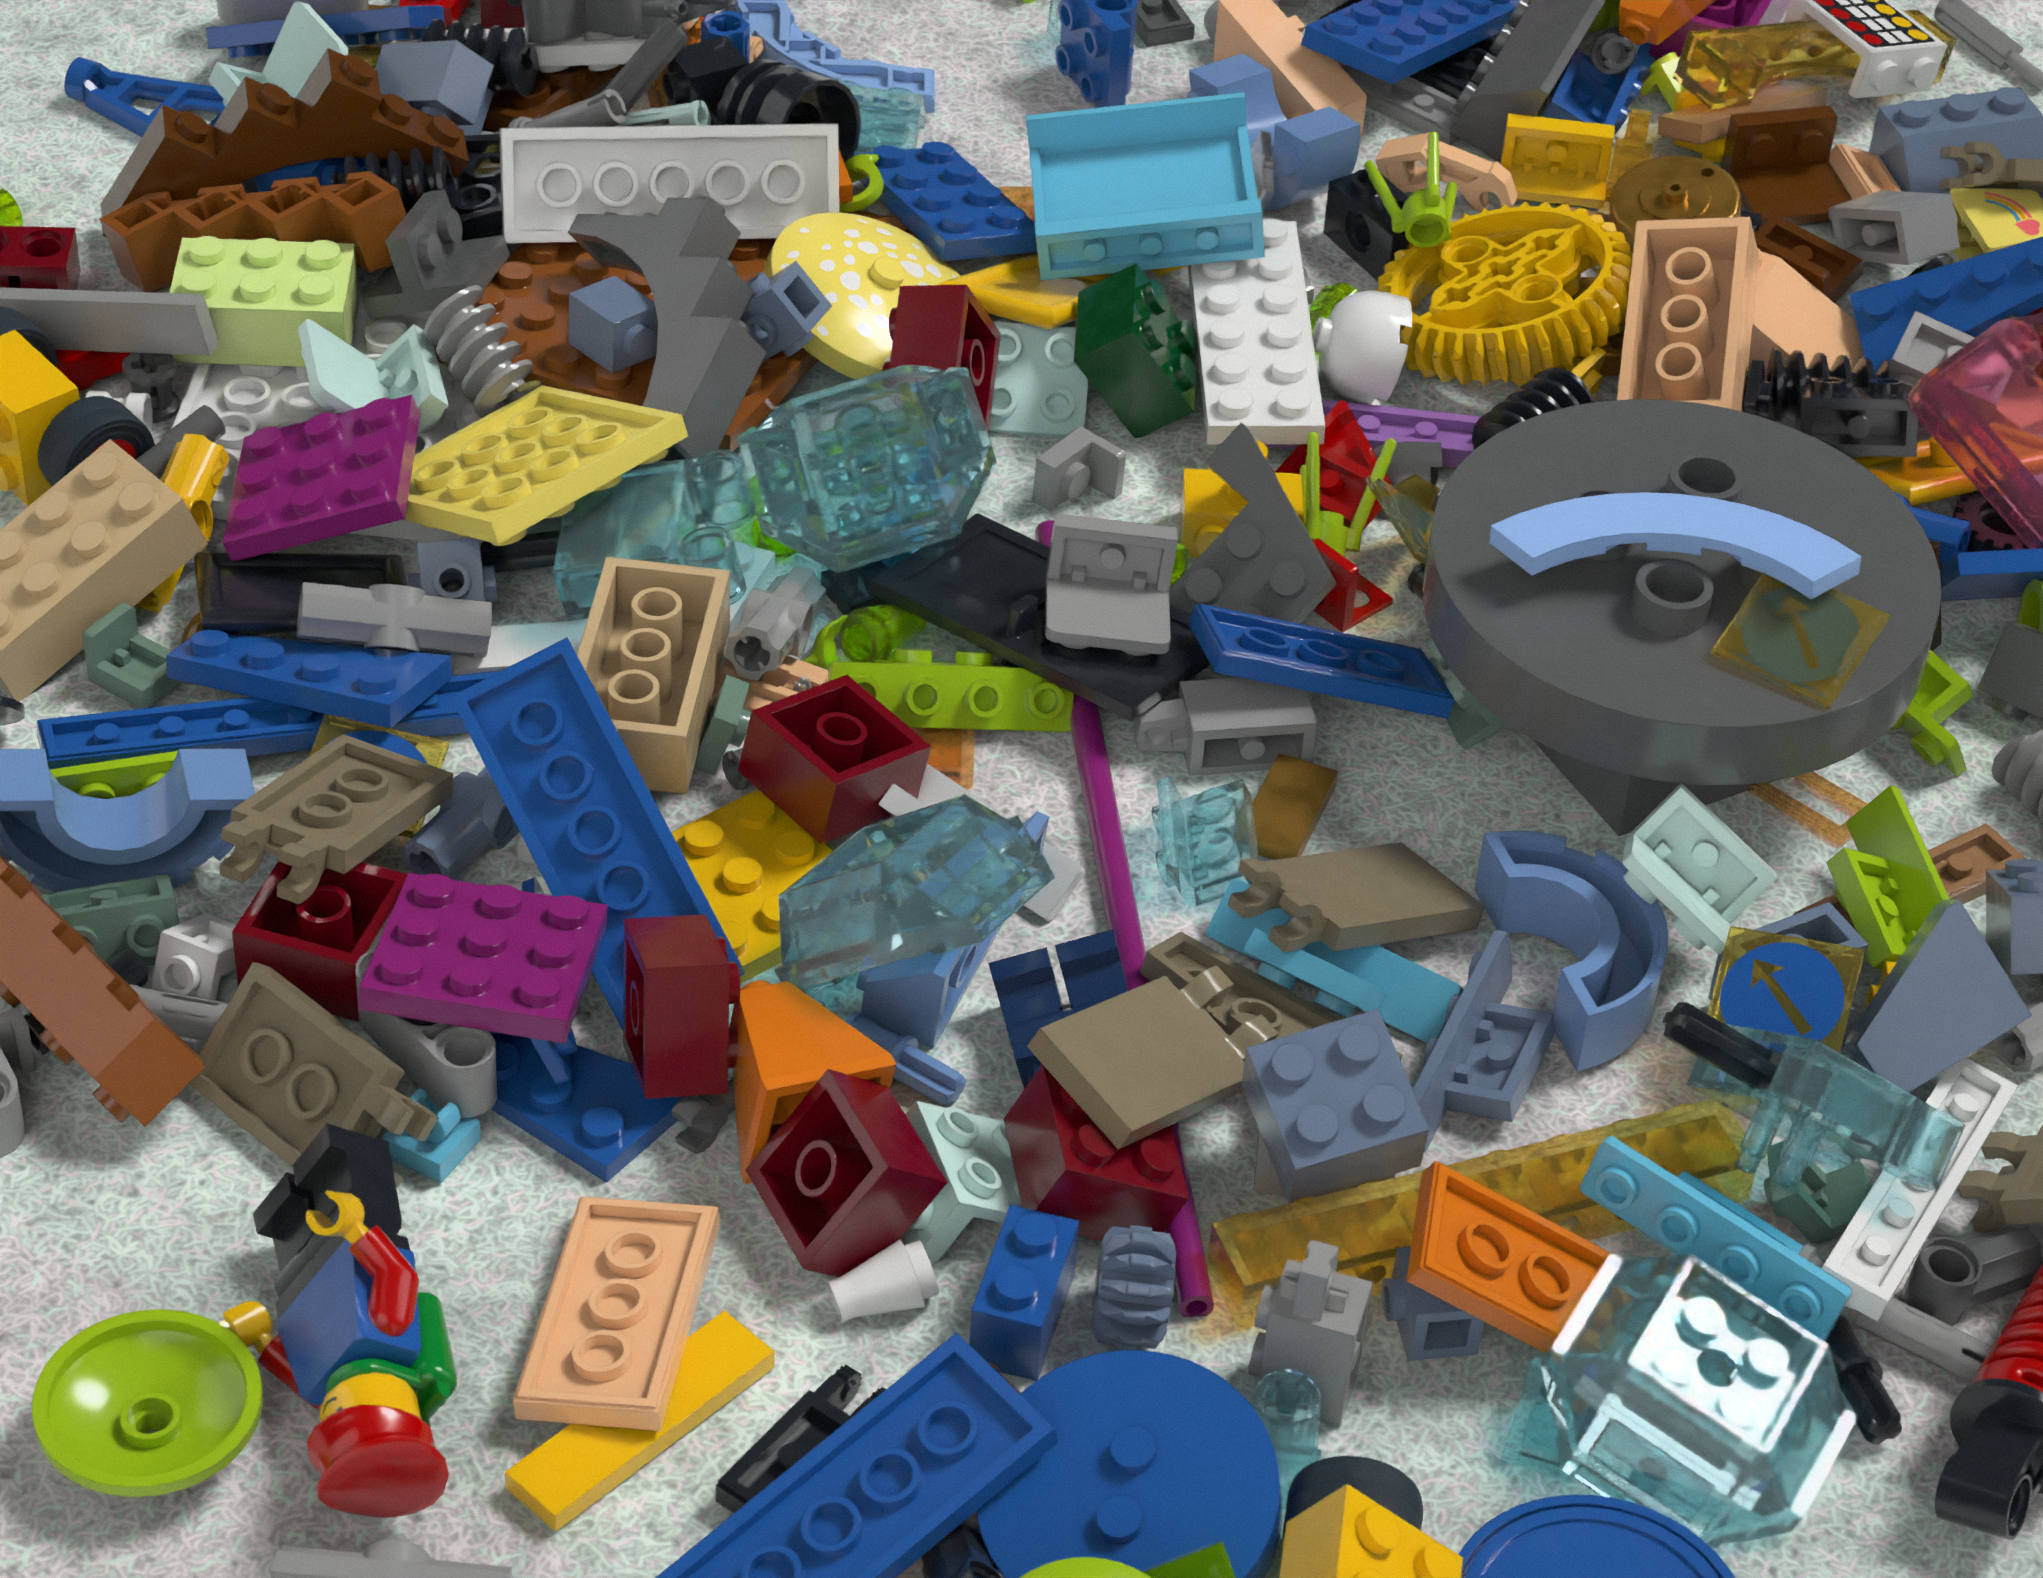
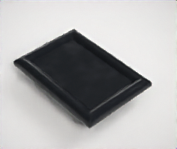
(265, 589)

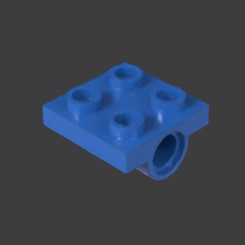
(1098, 48)

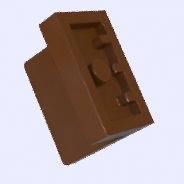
(1785, 163)

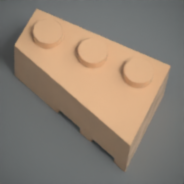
(1300, 76)

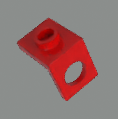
(1339, 603)

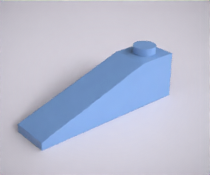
(924, 991)

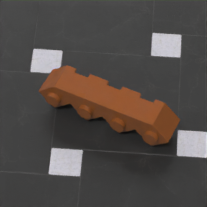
(150, 229)
(87, 1007)

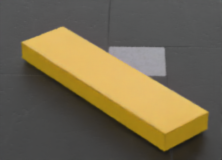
(591, 1460)

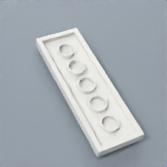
(753, 171)
(1257, 343)

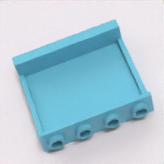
(1144, 186)

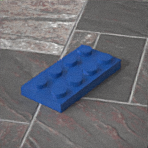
(353, 28)
(951, 203)

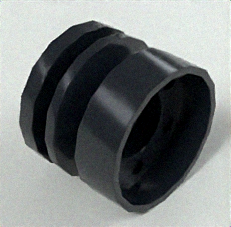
(783, 94)

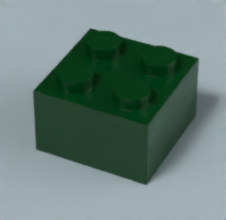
(1136, 351)

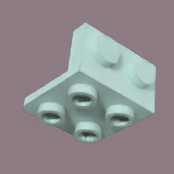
(291, 59)
(348, 379)
(1037, 382)
(1694, 868)
(978, 1170)

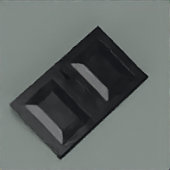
(993, 594)

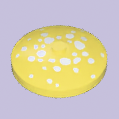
(860, 272)

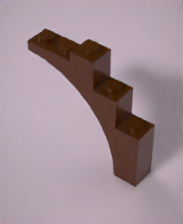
(268, 129)

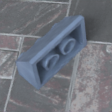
(1913, 133)

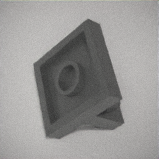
(432, 260)

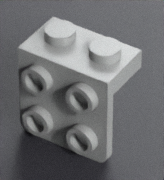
(1109, 584)

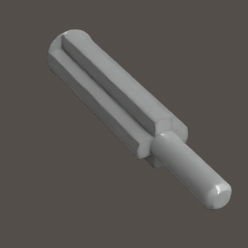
(1986, 39)

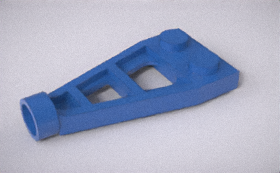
(113, 93)

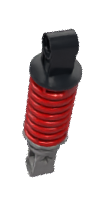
(1999, 1430)

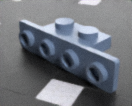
(1486, 1047)

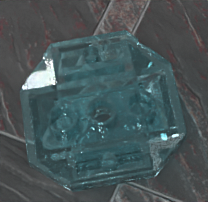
(870, 465)
(907, 890)
(1694, 1399)

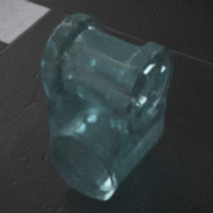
(1291, 1413)

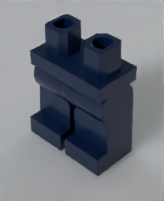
(1032, 996)

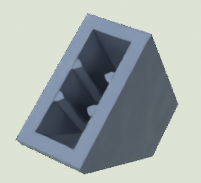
(1936, 1003)

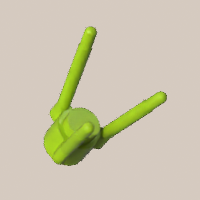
(1425, 213)
(1330, 525)

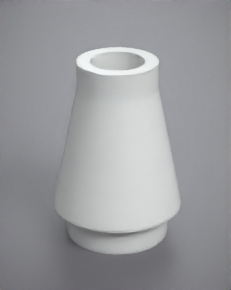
(885, 1283)

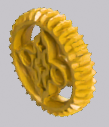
(1510, 292)

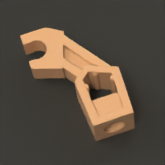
(1470, 172)

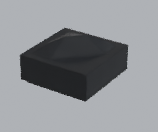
(851, 587)

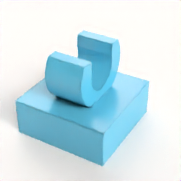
(444, 1147)

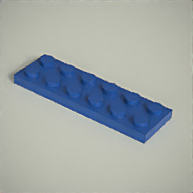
(1404, 35)
(580, 800)
(884, 1479)

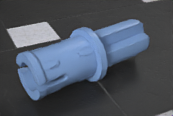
(913, 1066)

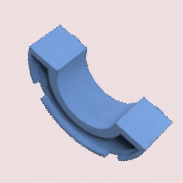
(1305, 148)
(95, 841)
(1588, 907)

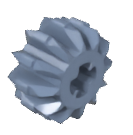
(1133, 1287)

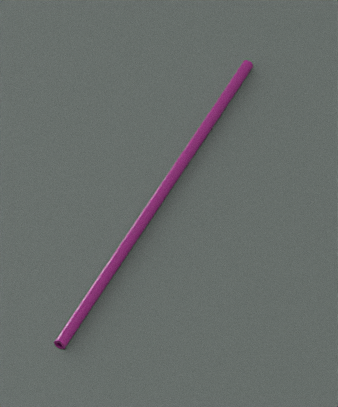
(1122, 916)

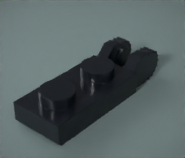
(791, 1438)

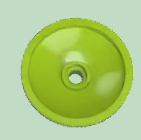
(143, 1376)

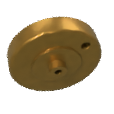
(1672, 190)

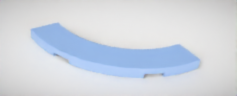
(806, 51)
(1676, 524)

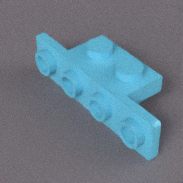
(1348, 979)
(1705, 1223)

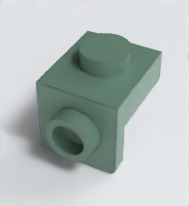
(126, 660)
(724, 724)
(1820, 1202)

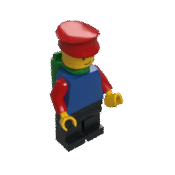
(354, 1328)

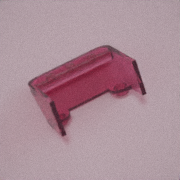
(1989, 419)

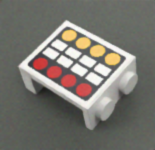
(1893, 47)

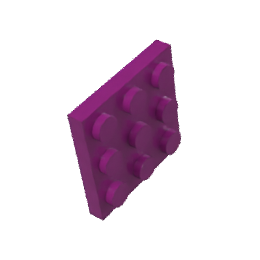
(322, 477)
(484, 957)

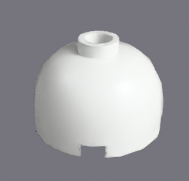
(1362, 345)

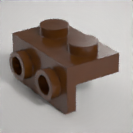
(1814, 258)

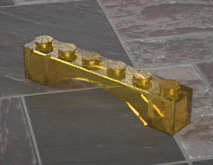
(1737, 62)

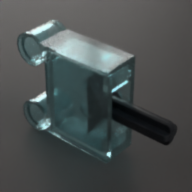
(643, 518)
(1813, 1101)

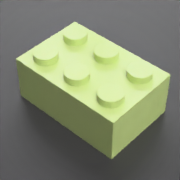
(265, 291)

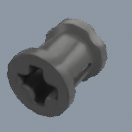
(155, 383)

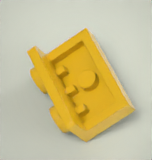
(1558, 159)

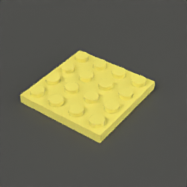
(533, 462)

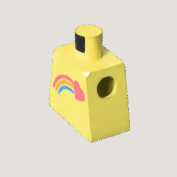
(1995, 219)

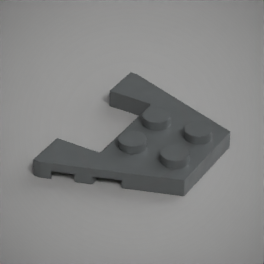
(1265, 554)

